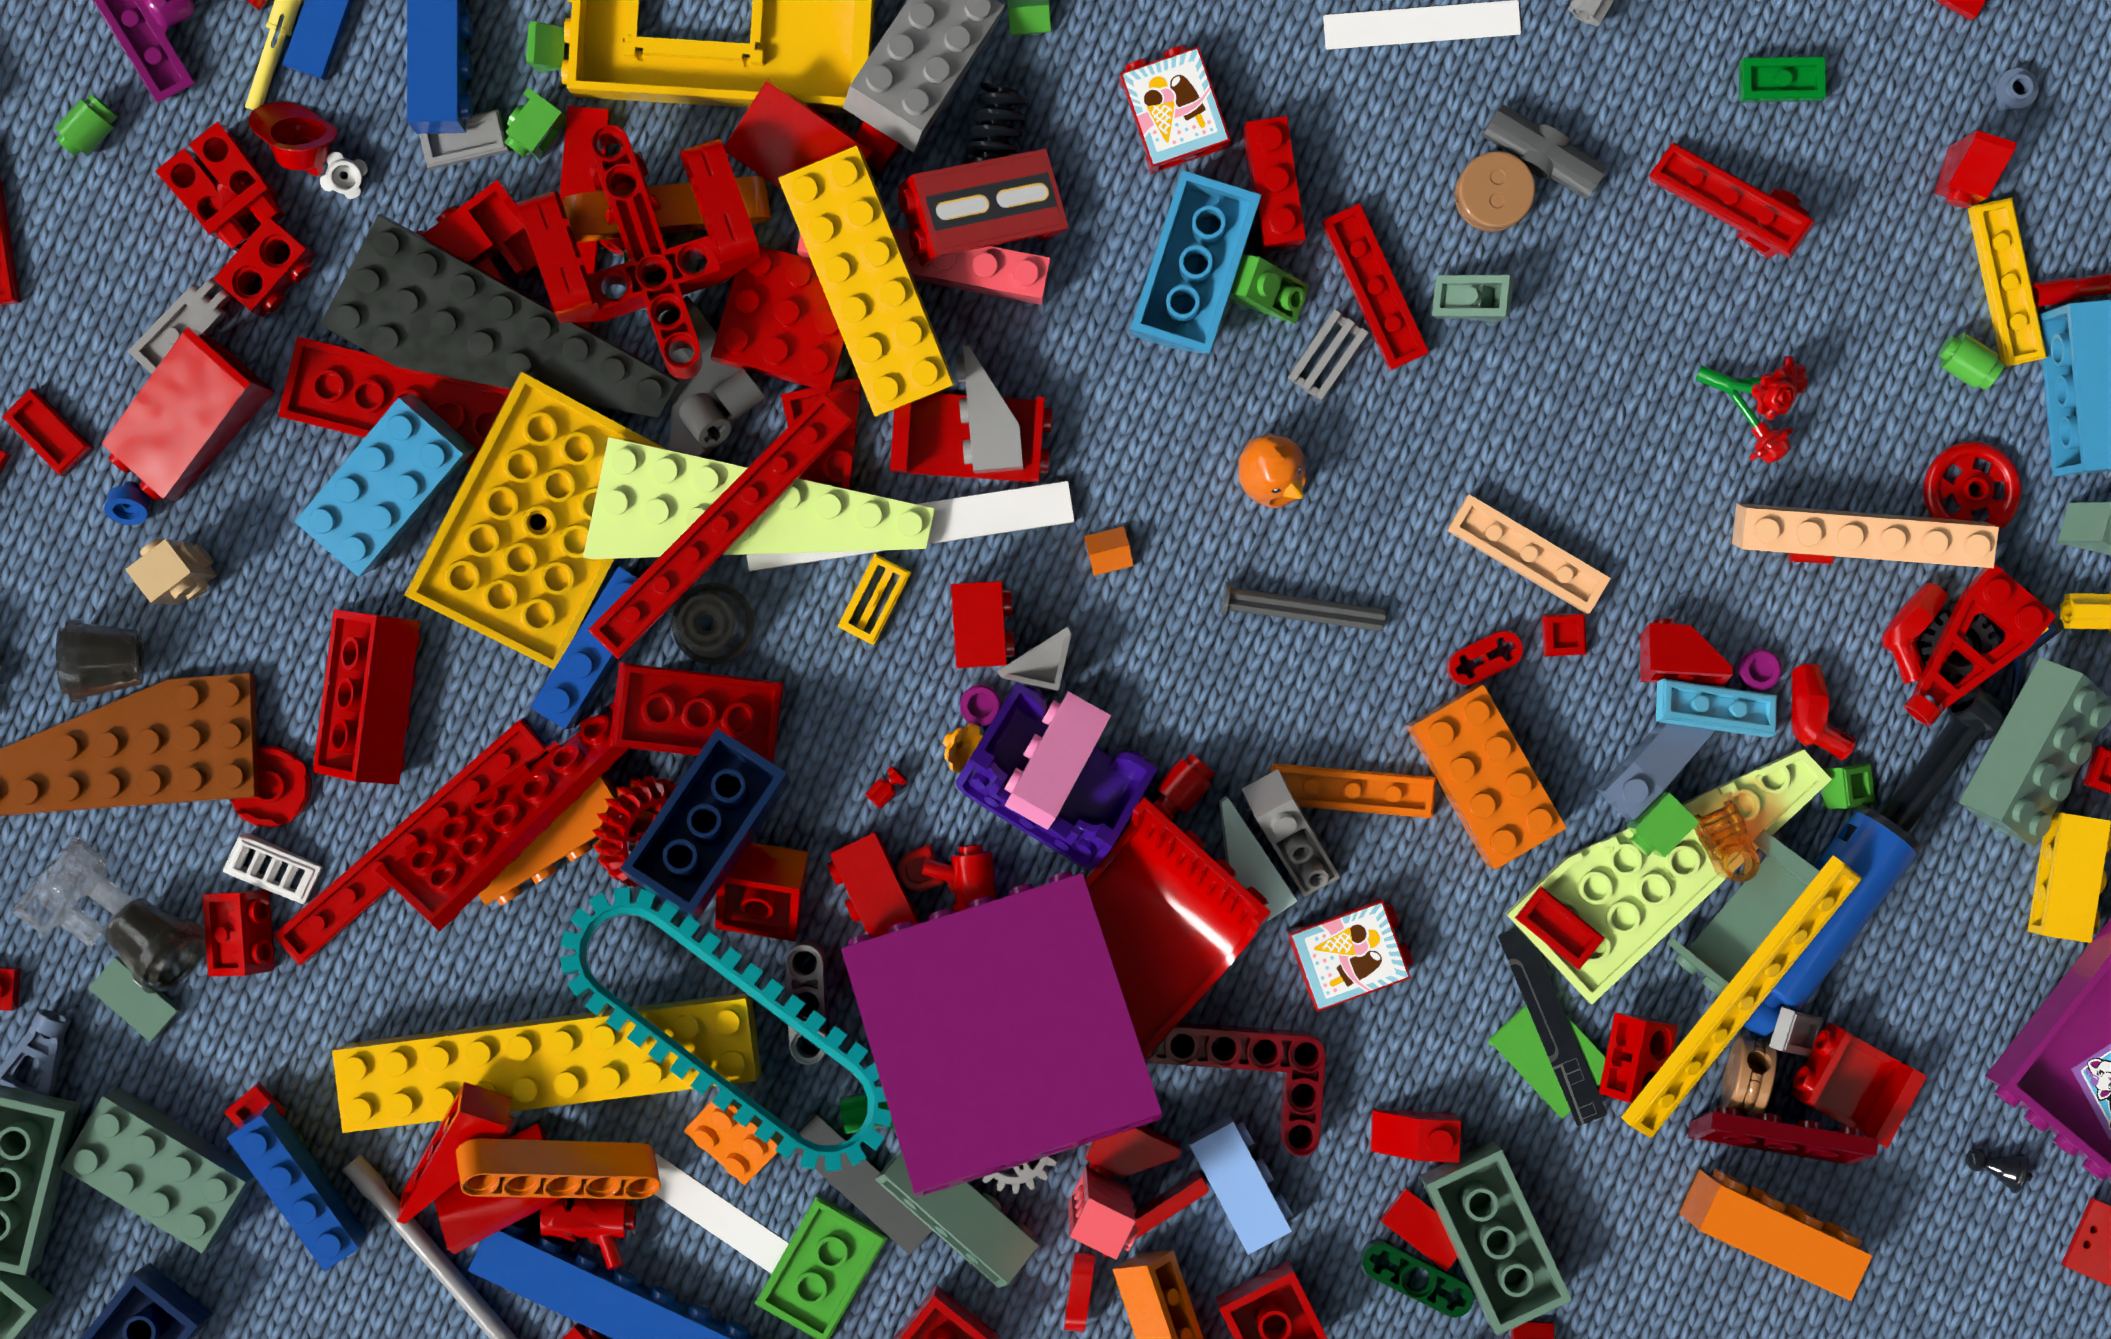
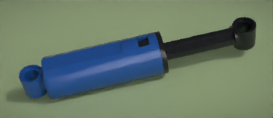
(1880, 852)

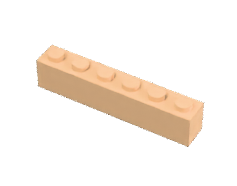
(1865, 535)

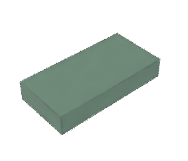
(143, 1011)

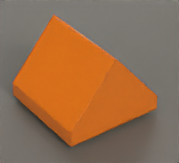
(1108, 550)

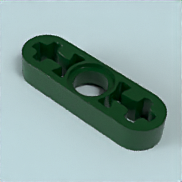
(1448, 1282)

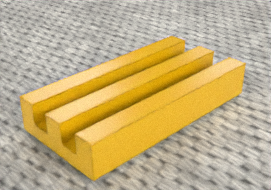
(891, 568)

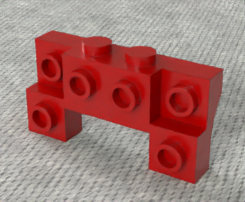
(484, 228)

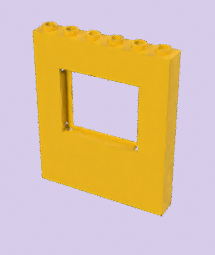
(801, 46)

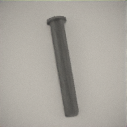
(1302, 609)

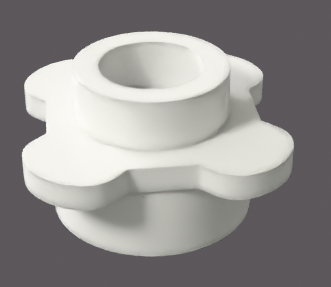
(338, 164)

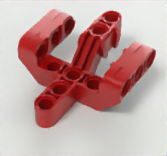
(582, 297)

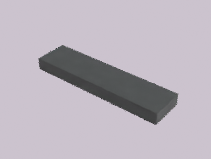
(864, 1191)

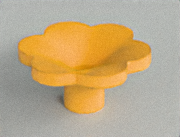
(961, 745)

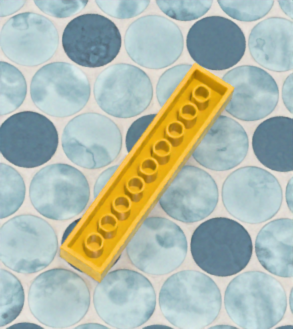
(540, 1062)

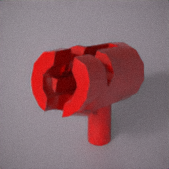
(968, 877)
(592, 1219)

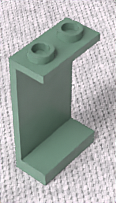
(1747, 916)

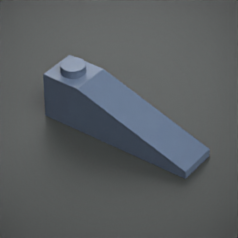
(1651, 767)

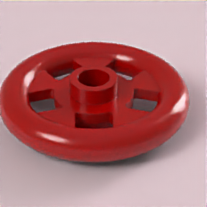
(1963, 456)

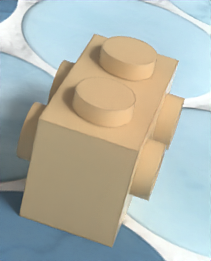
(172, 571)

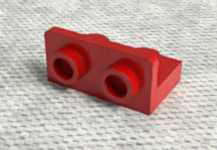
(238, 933)

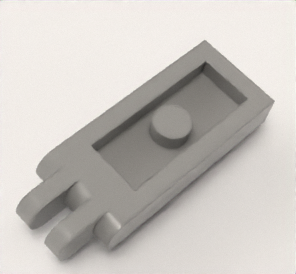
(190, 310)

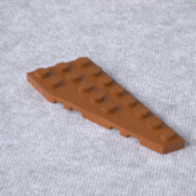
(150, 748)

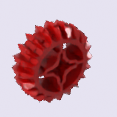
(627, 822)

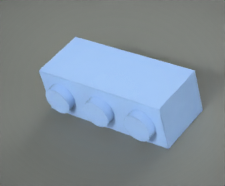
(1241, 1183)

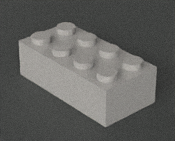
(920, 65)

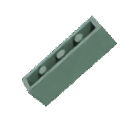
(966, 1222)

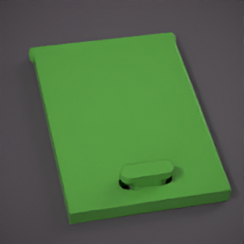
(1524, 1050)

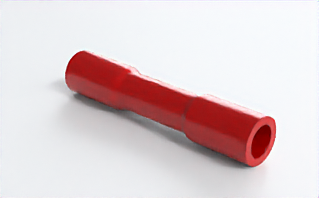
(2070, 289)

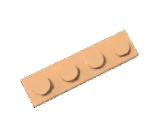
(1528, 554)

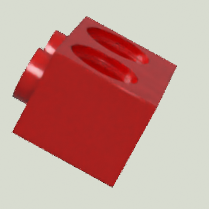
(258, 258)
(1635, 1054)

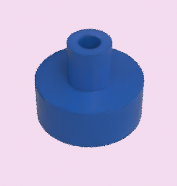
(127, 504)

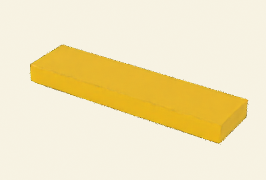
(2007, 282)

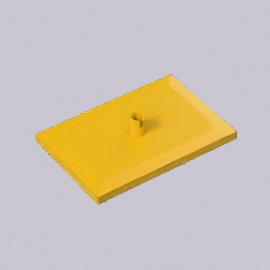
(488, 560)

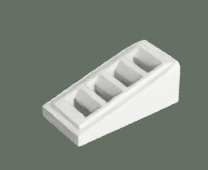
(248, 841)

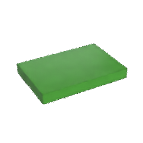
(821, 1269)

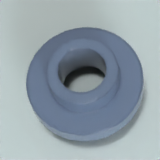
(2006, 94)

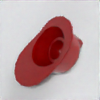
(294, 134)

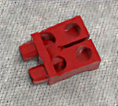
(235, 194)

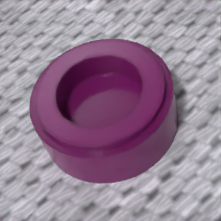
(1759, 669)
(980, 705)

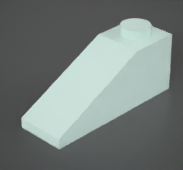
(1251, 861)

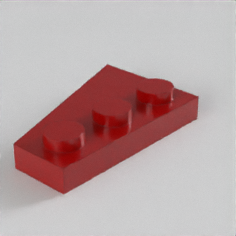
(836, 463)

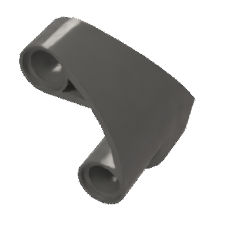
(711, 399)

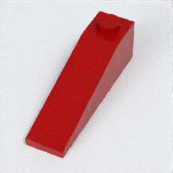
(472, 1115)

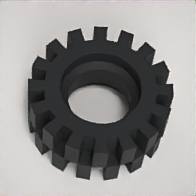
(1978, 637)

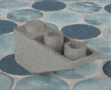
(993, 428)
(1290, 832)

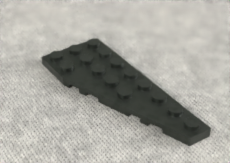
(458, 322)

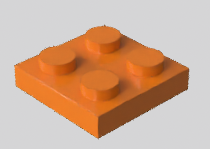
(730, 1142)

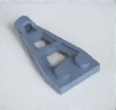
(41, 1048)

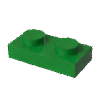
(1782, 79)

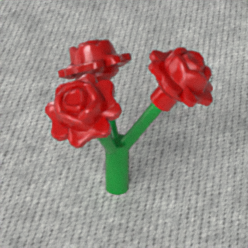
(1774, 395)

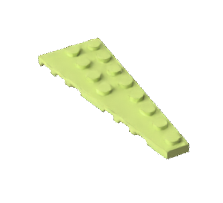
(657, 494)

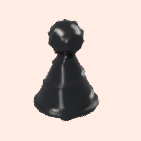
(2009, 1170)

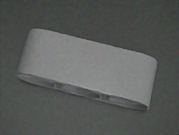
(811, 982)

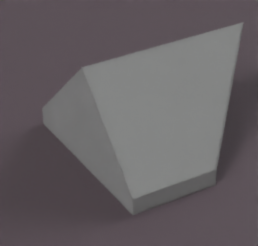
(1042, 664)

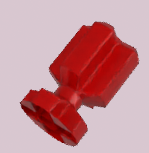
(884, 789)

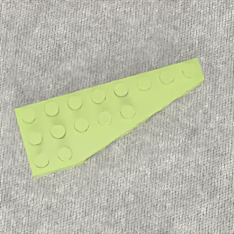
(1643, 897)

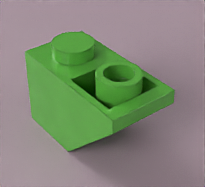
(1268, 289)

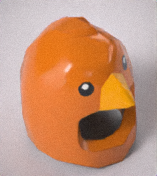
(1272, 470)

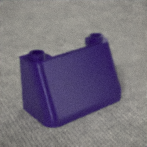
(1096, 804)

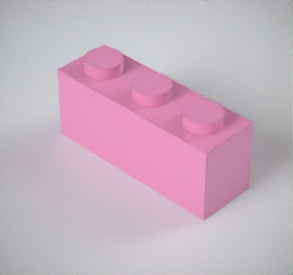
(1055, 759)

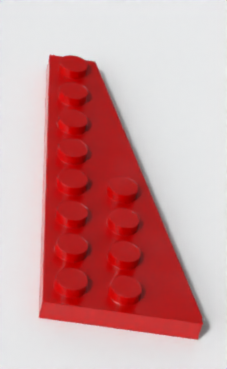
(503, 821)

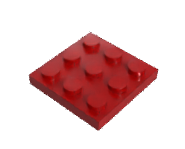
(780, 323)

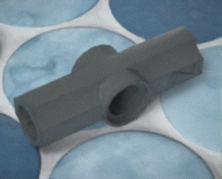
(1544, 151)

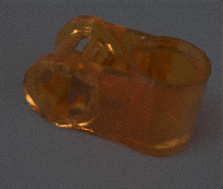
(1727, 839)

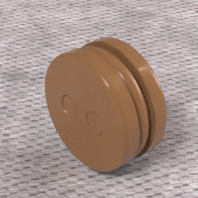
(1494, 191)
(1749, 1075)

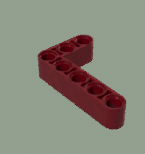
(1242, 1057)

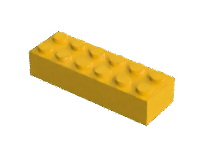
(866, 280)

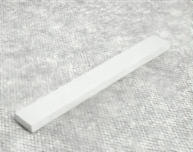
(965, 519)

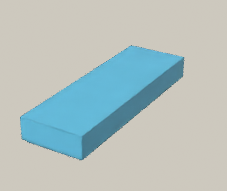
(1716, 708)

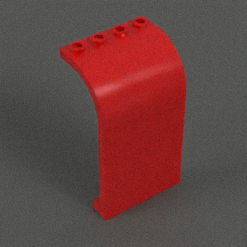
(1169, 919)

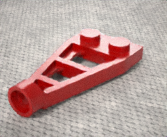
(2010, 608)

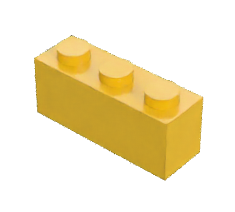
(2070, 878)

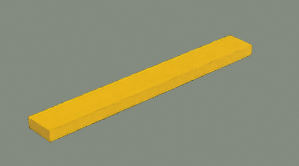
(1741, 997)

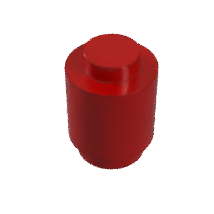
(1184, 784)

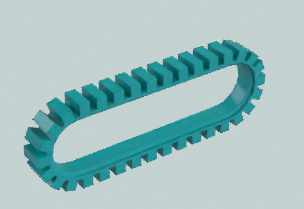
(686, 1060)

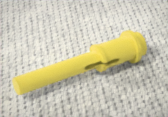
(270, 55)

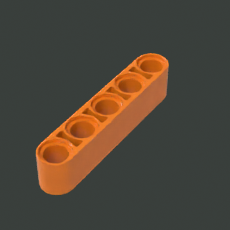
(677, 212)
(557, 1169)

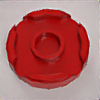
(283, 789)

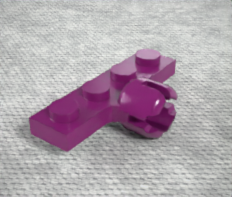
(141, 32)

